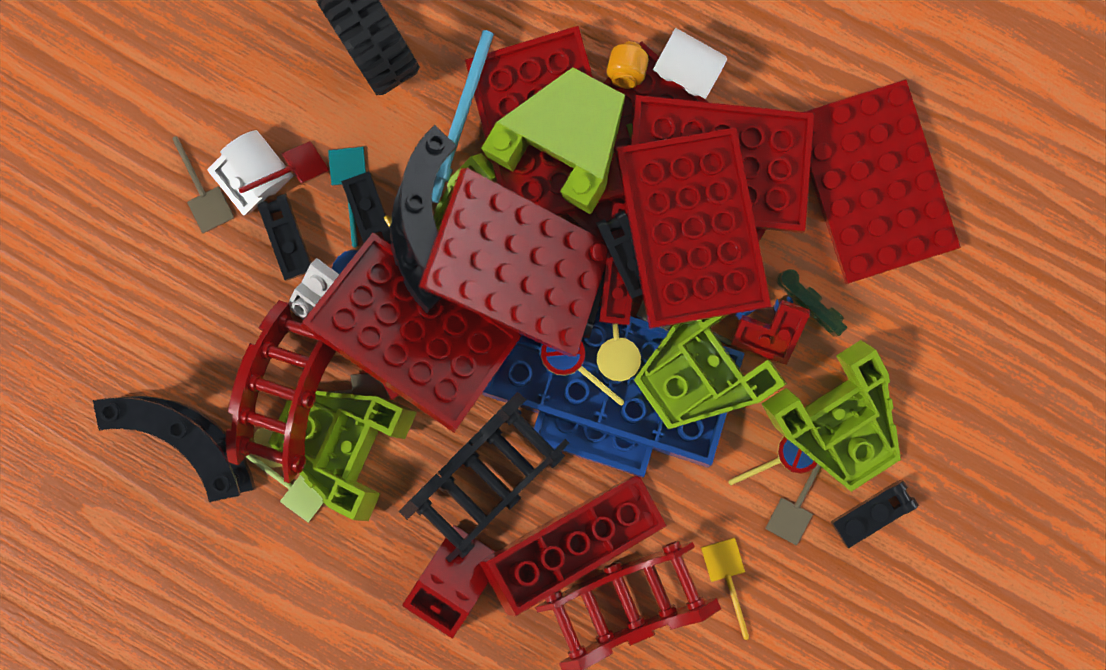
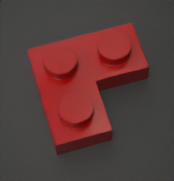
(773, 340)

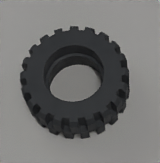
(371, 42)

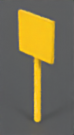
(723, 562)

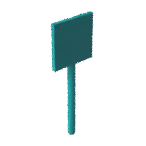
(345, 165)

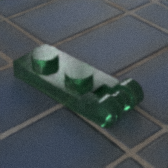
(808, 298)

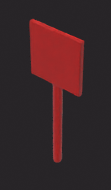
(302, 160)

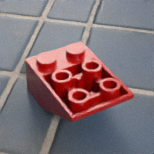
(449, 589)

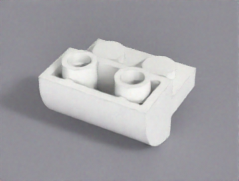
(690, 63)
(244, 162)
(312, 288)

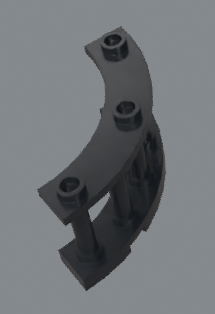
(412, 217)
(187, 431)
(469, 457)

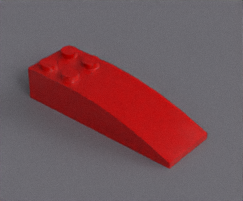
(572, 545)

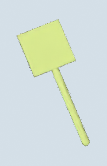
(299, 497)

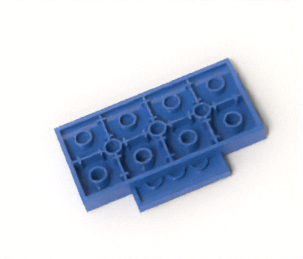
(590, 419)

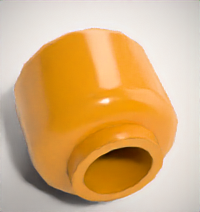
(627, 65)

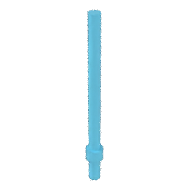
(462, 110)

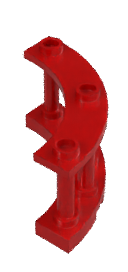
(250, 381)
(638, 629)

